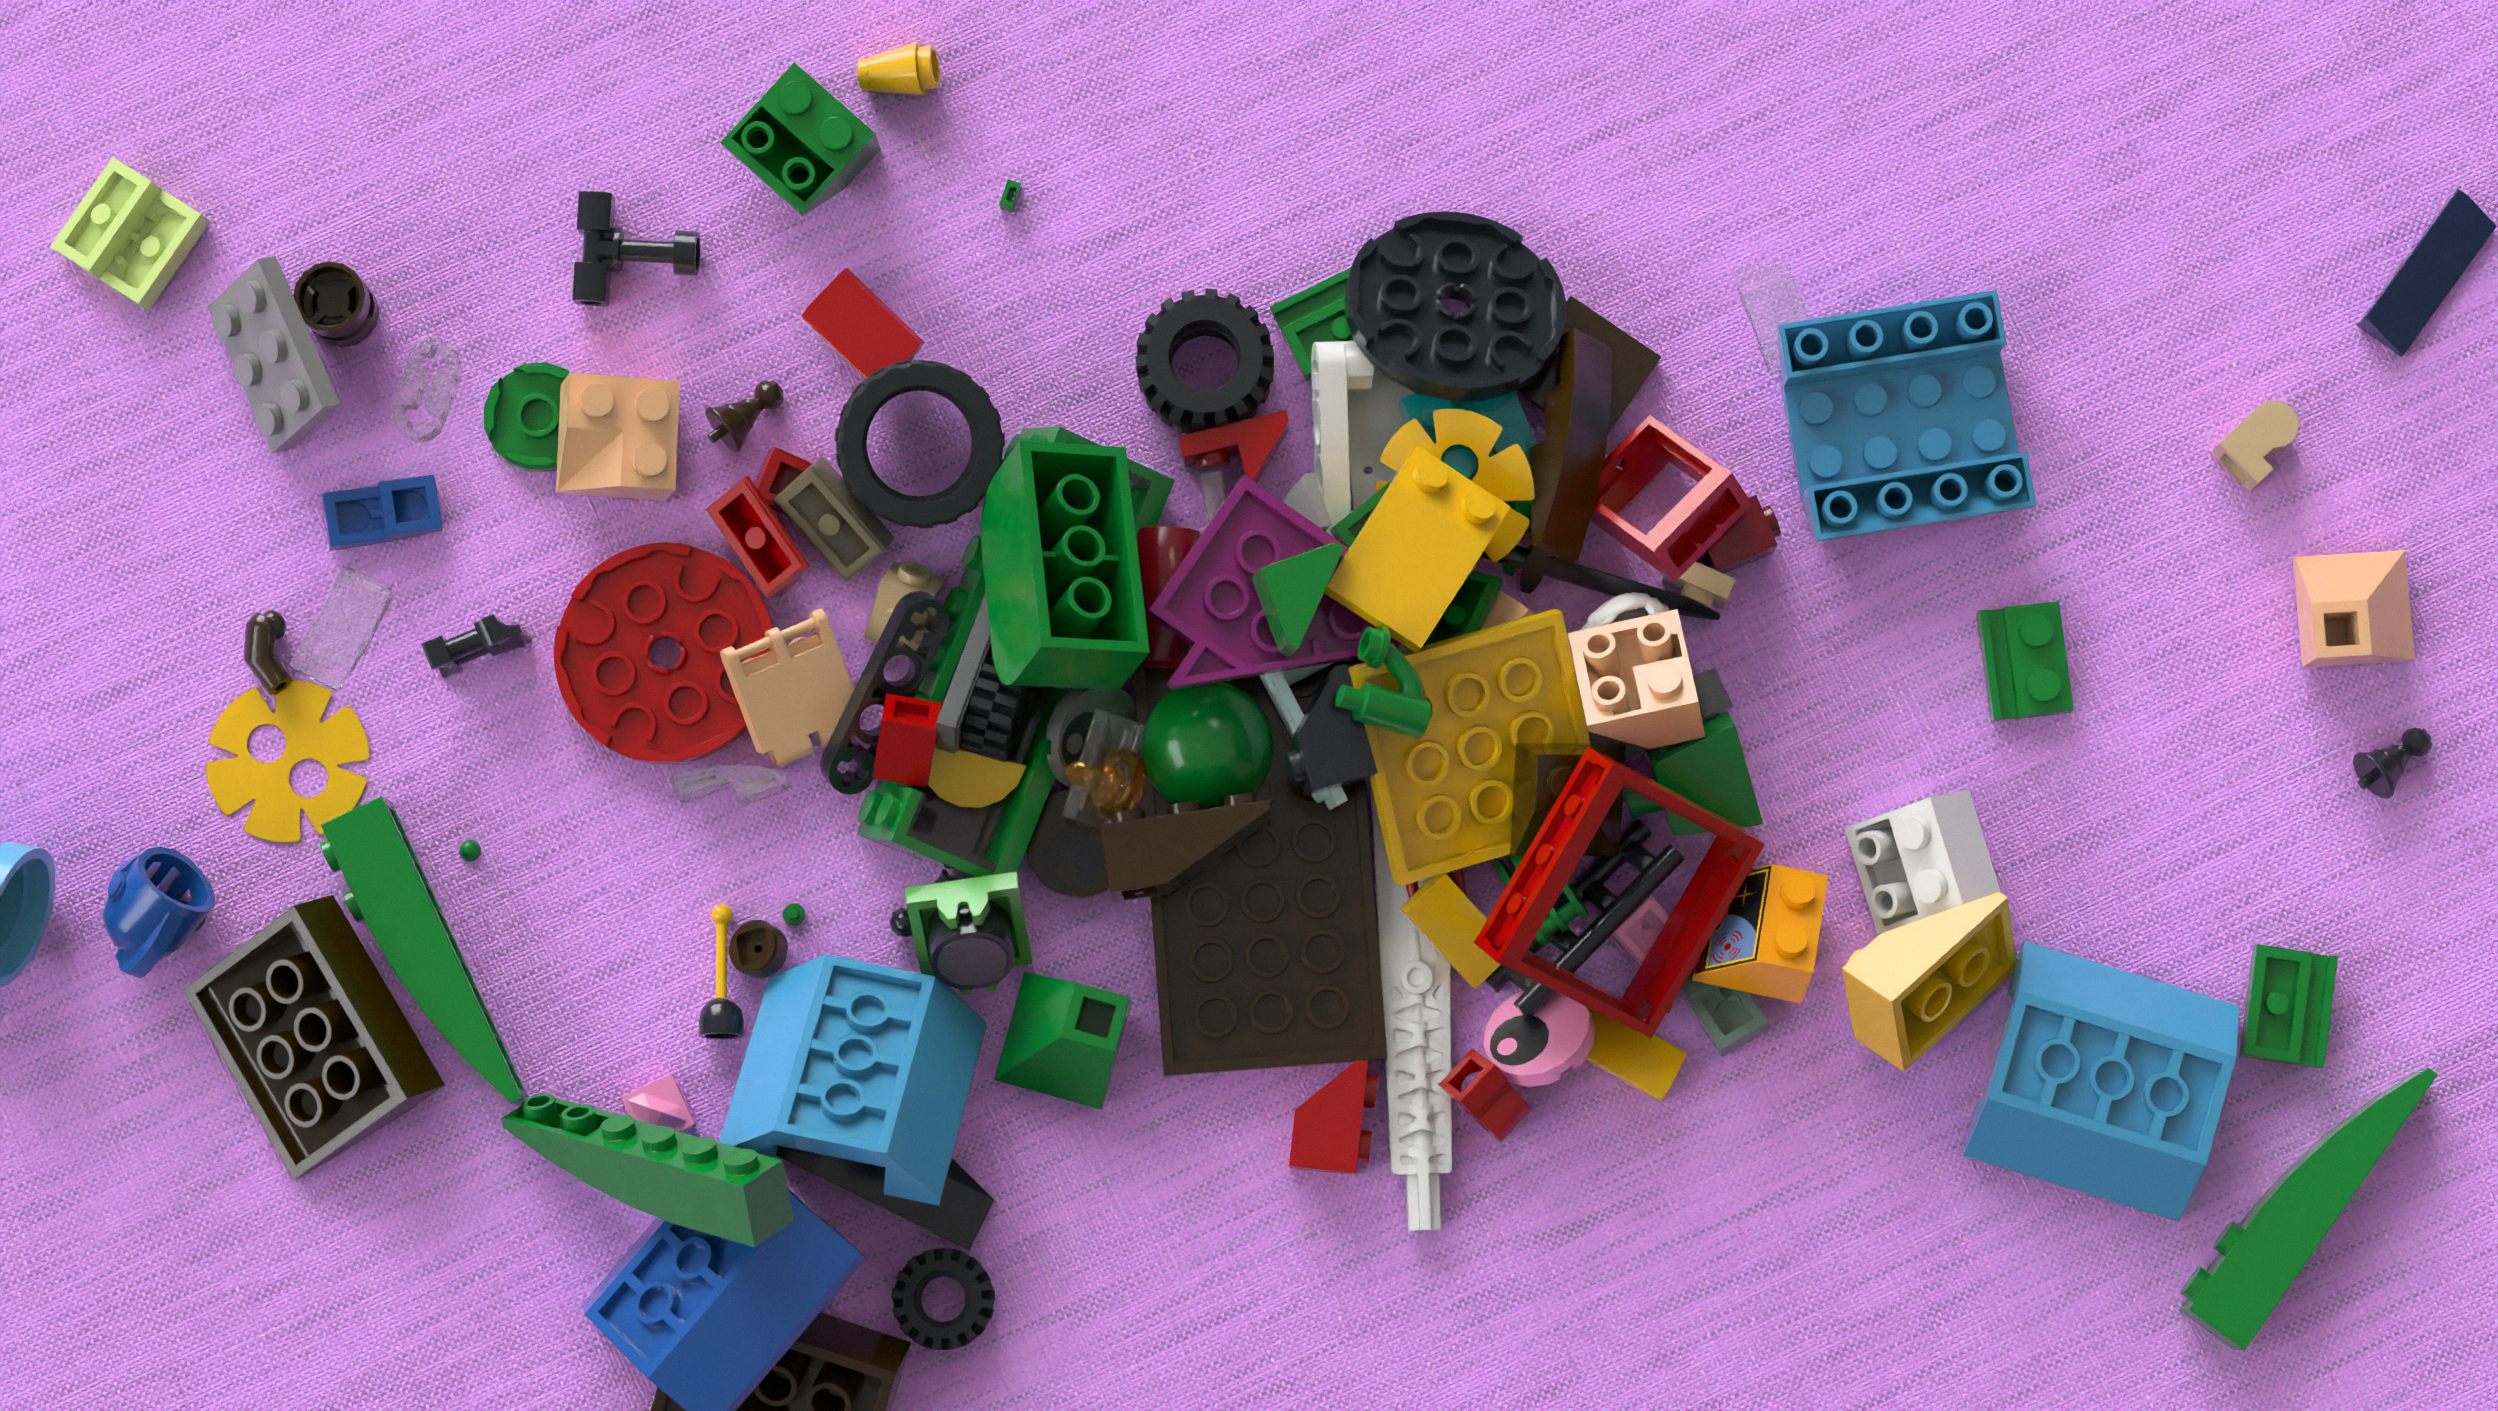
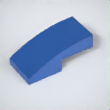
(382, 512)

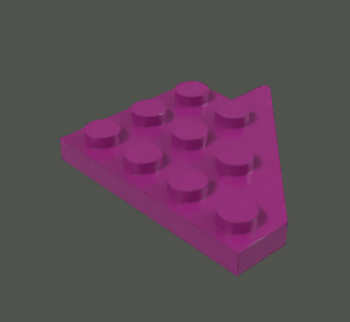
(1217, 606)

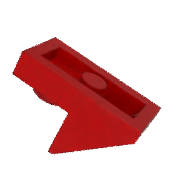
(1251, 439)

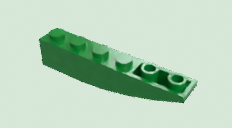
(660, 1169)

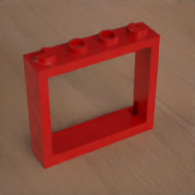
(1555, 856)

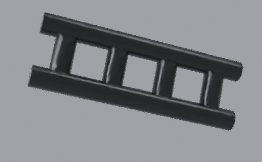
(1614, 912)

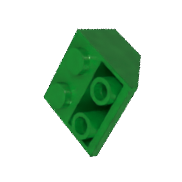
(802, 141)

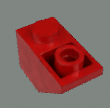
(1329, 1124)

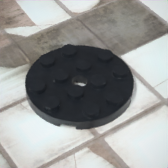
(1418, 343)

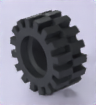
(994, 715)
(908, 1299)

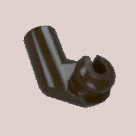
(259, 650)

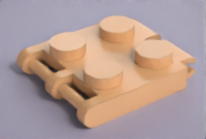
(791, 688)

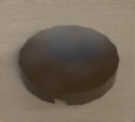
(1067, 852)

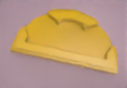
(972, 778)

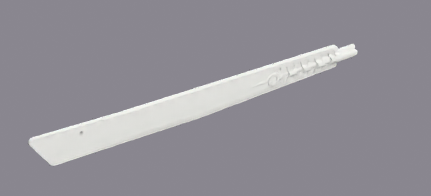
(1411, 968)

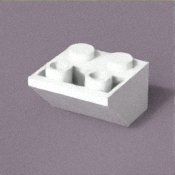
(1922, 860)

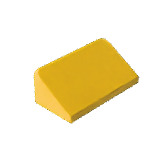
(1634, 1058)

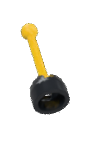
(721, 1016)

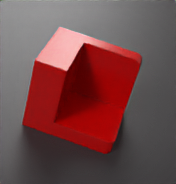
(906, 740)

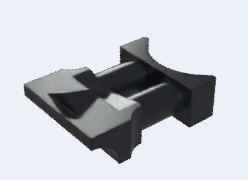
(487, 637)

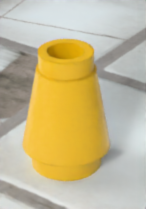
(903, 70)

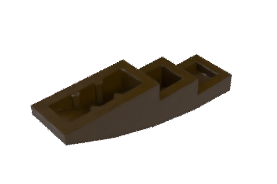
(1571, 458)

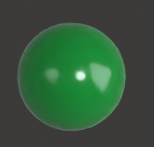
(1206, 744)

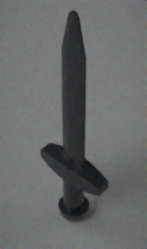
(1538, 563)

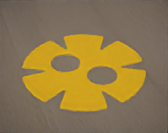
(1502, 475)
(277, 806)

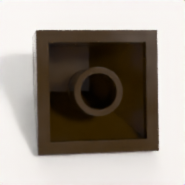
(1539, 780)

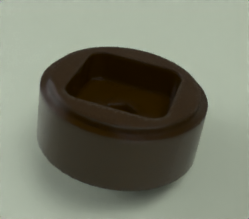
(758, 949)

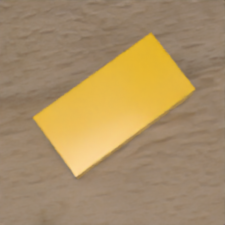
(1451, 927)

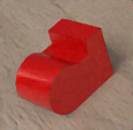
(1487, 1096)

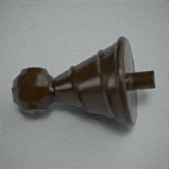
(735, 420)

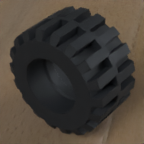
(1198, 317)

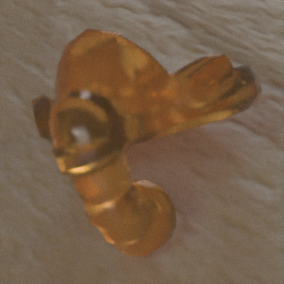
(1107, 781)

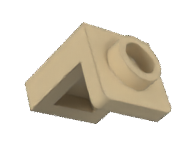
(896, 583)
(1703, 585)

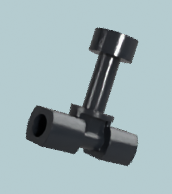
(607, 250)

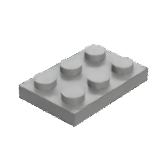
(273, 355)

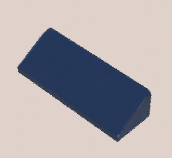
(2427, 273)

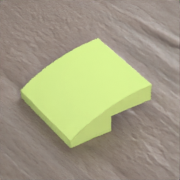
(130, 234)

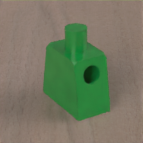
(1706, 772)

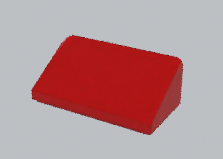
(861, 325)
(758, 539)

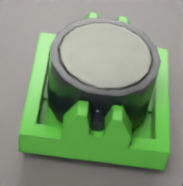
(969, 930)

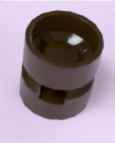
(336, 304)

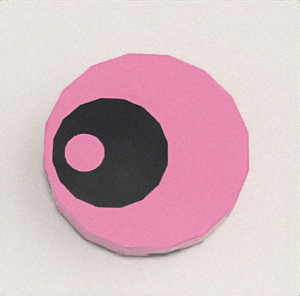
(1539, 1047)

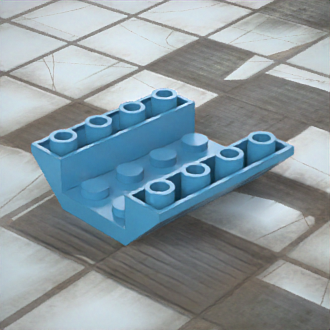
(1902, 416)
(859, 1071)
(2106, 1082)

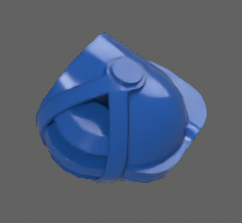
(154, 921)

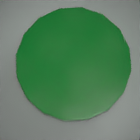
(524, 416)

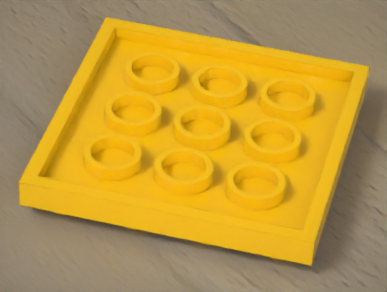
(1451, 791)

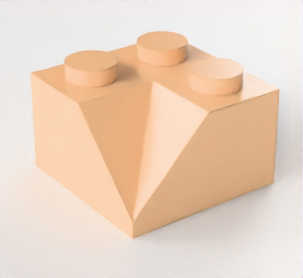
(618, 436)

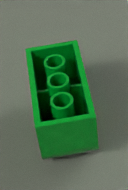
(1063, 568)

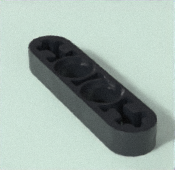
(873, 688)

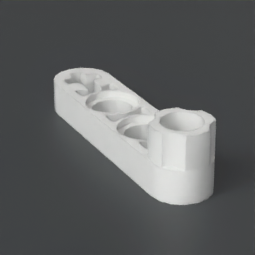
(1334, 371)

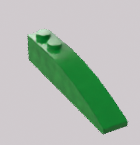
(411, 930)
(2292, 1218)

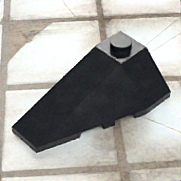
(957, 1217)

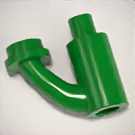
(1399, 712)

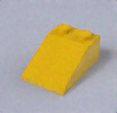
(1416, 549)
(1928, 977)

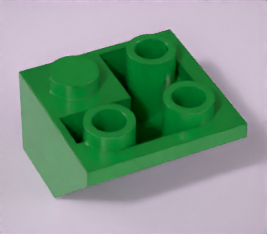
(1063, 1039)

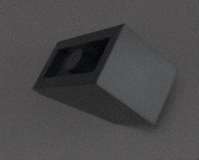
(1329, 743)

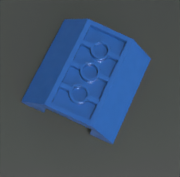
(717, 1313)

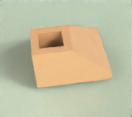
(2353, 608)
(1638, 681)

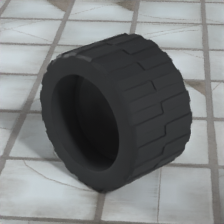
(984, 458)

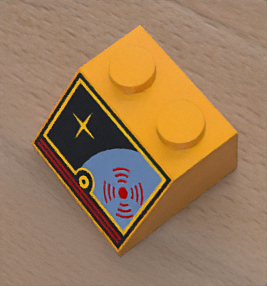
(1768, 935)

